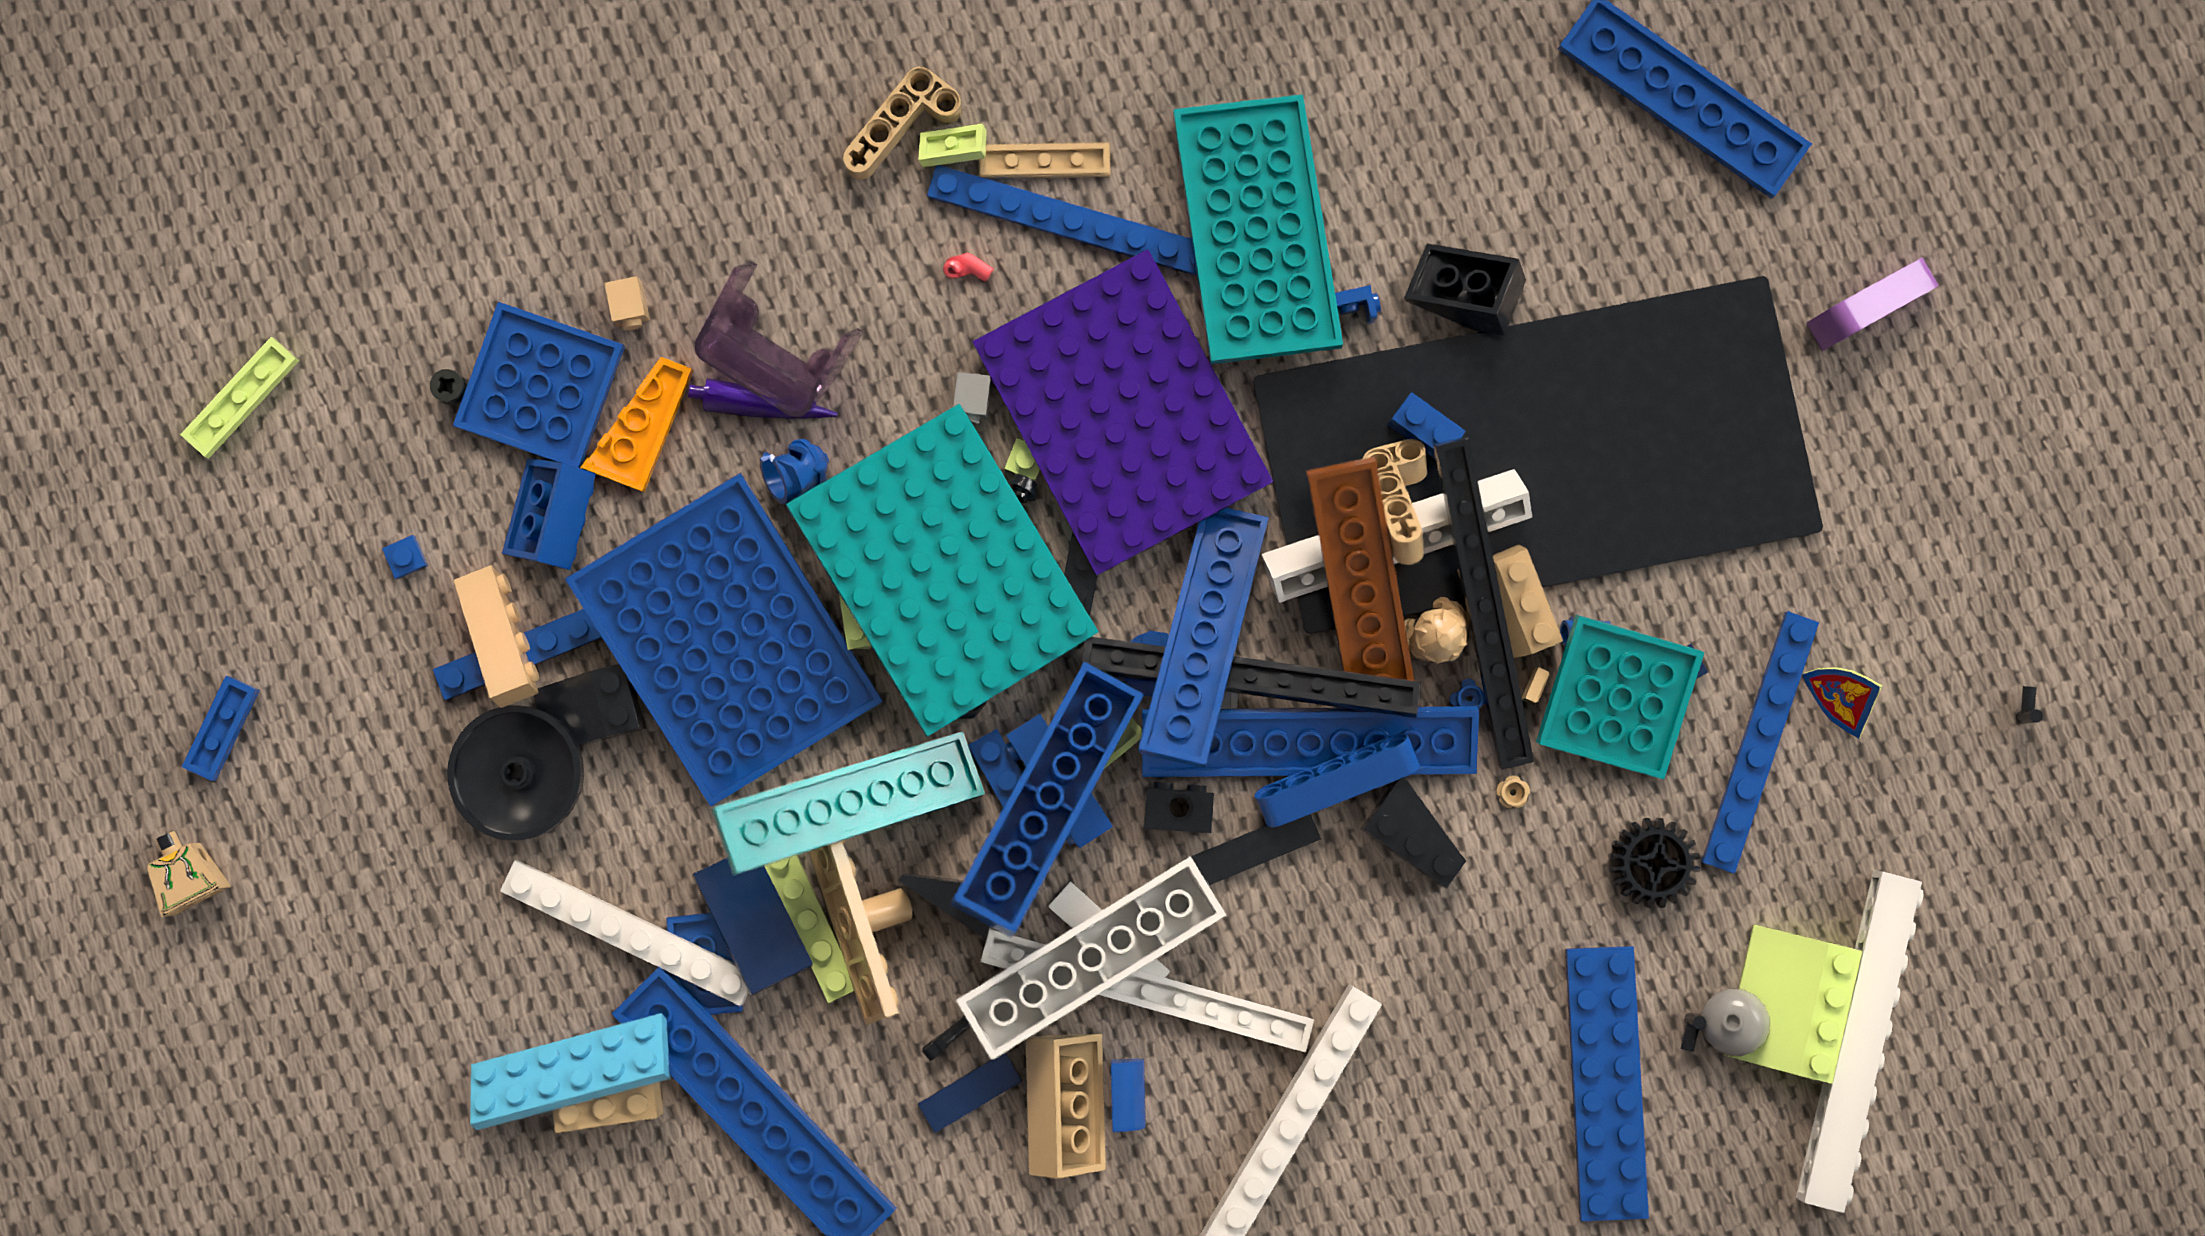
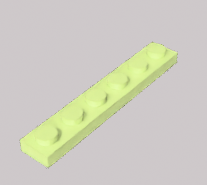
(811, 926)

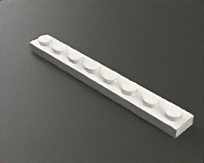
(625, 931)

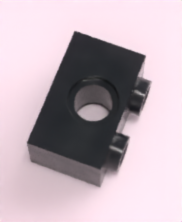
(1196, 819)

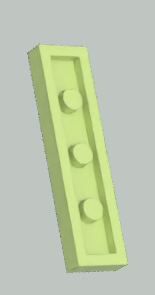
(239, 397)

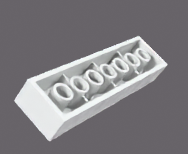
(1090, 958)

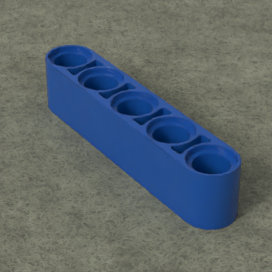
(1337, 780)

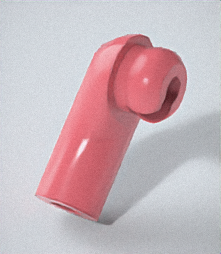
(967, 264)

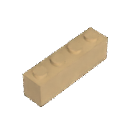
(496, 636)

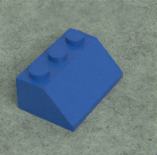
(549, 513)

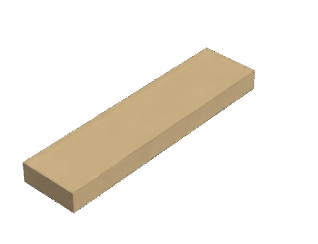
(1045, 161)

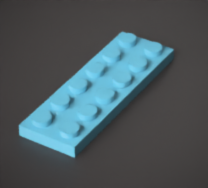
(569, 1071)

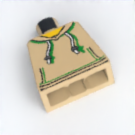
(183, 875)

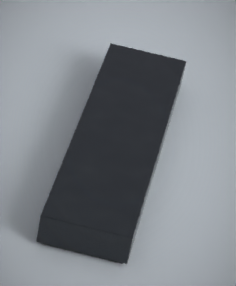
(1254, 849)

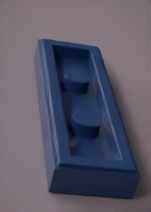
(969, 1092)

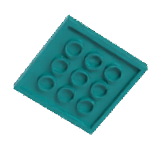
(1620, 696)

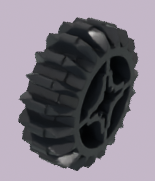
(1655, 847)

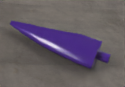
(734, 399)

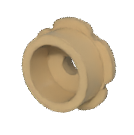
(1521, 788)

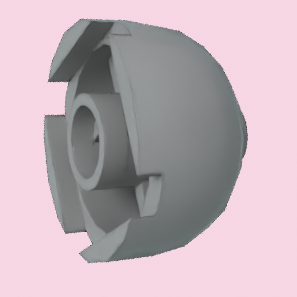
(1735, 1022)

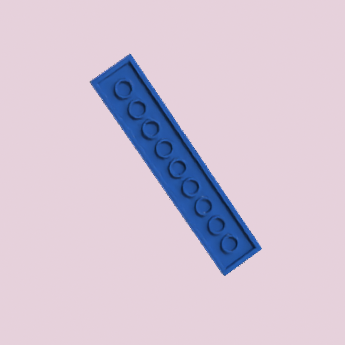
(1300, 738)
(759, 1113)

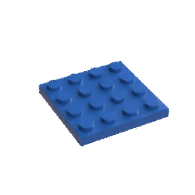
(539, 385)

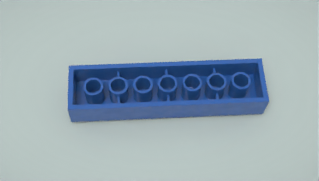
(1047, 800)

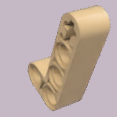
(898, 126)
(1397, 467)

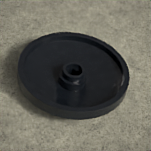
(515, 772)

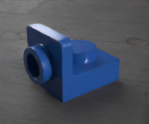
(1349, 301)

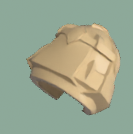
(1438, 632)

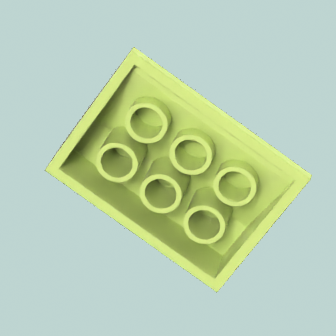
(1807, 996)

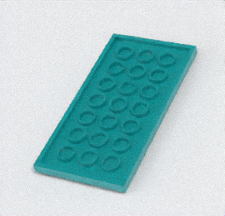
(1257, 229)

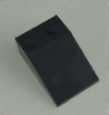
(1467, 287)
(594, 704)
(940, 893)

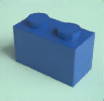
(1424, 423)

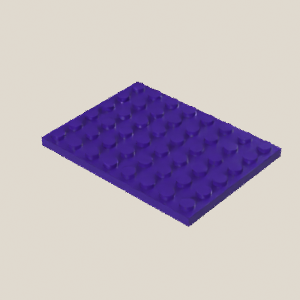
(1122, 412)

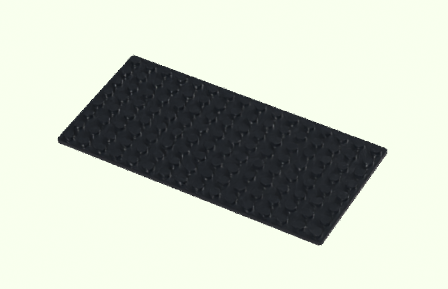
(1630, 424)

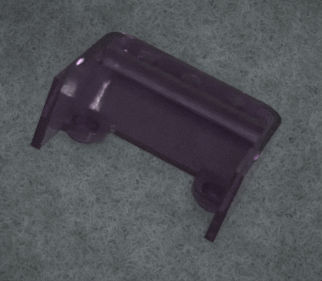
(758, 363)

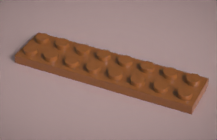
(1360, 569)

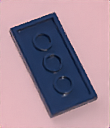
(753, 924)

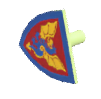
(1843, 696)

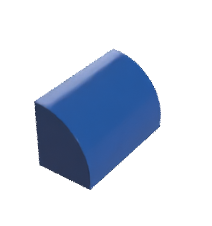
(1128, 1094)

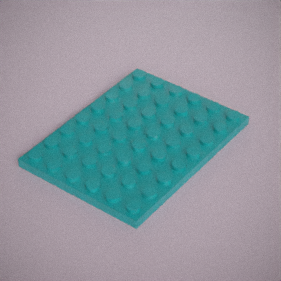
(942, 569)

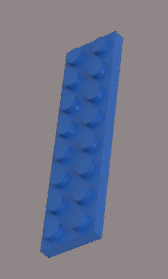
(1685, 96)
(1203, 637)
(1606, 1083)

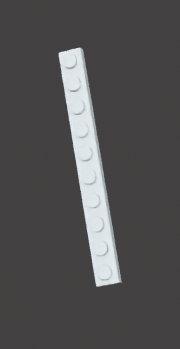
(1177, 999)

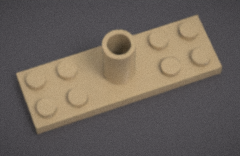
(854, 924)

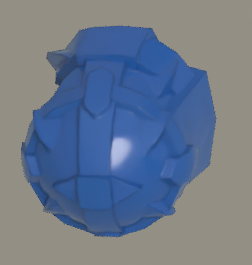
(794, 472)

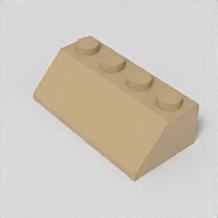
(1065, 1105)

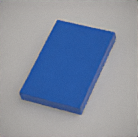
(703, 932)

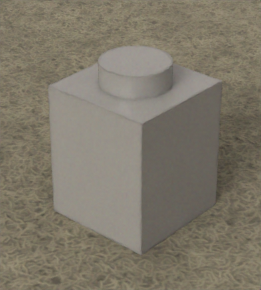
(973, 395)

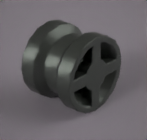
(453, 391)

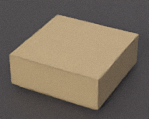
(1535, 685)

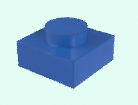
(405, 557)

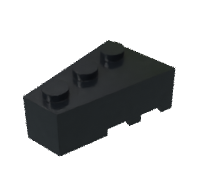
(1413, 834)

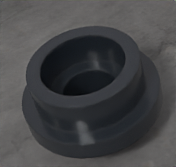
(1024, 488)

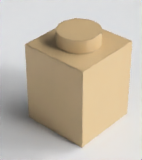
(627, 303)

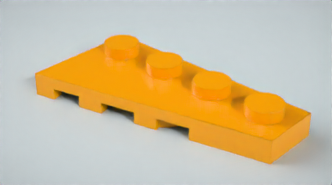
(638, 435)

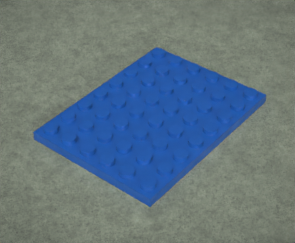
(724, 639)

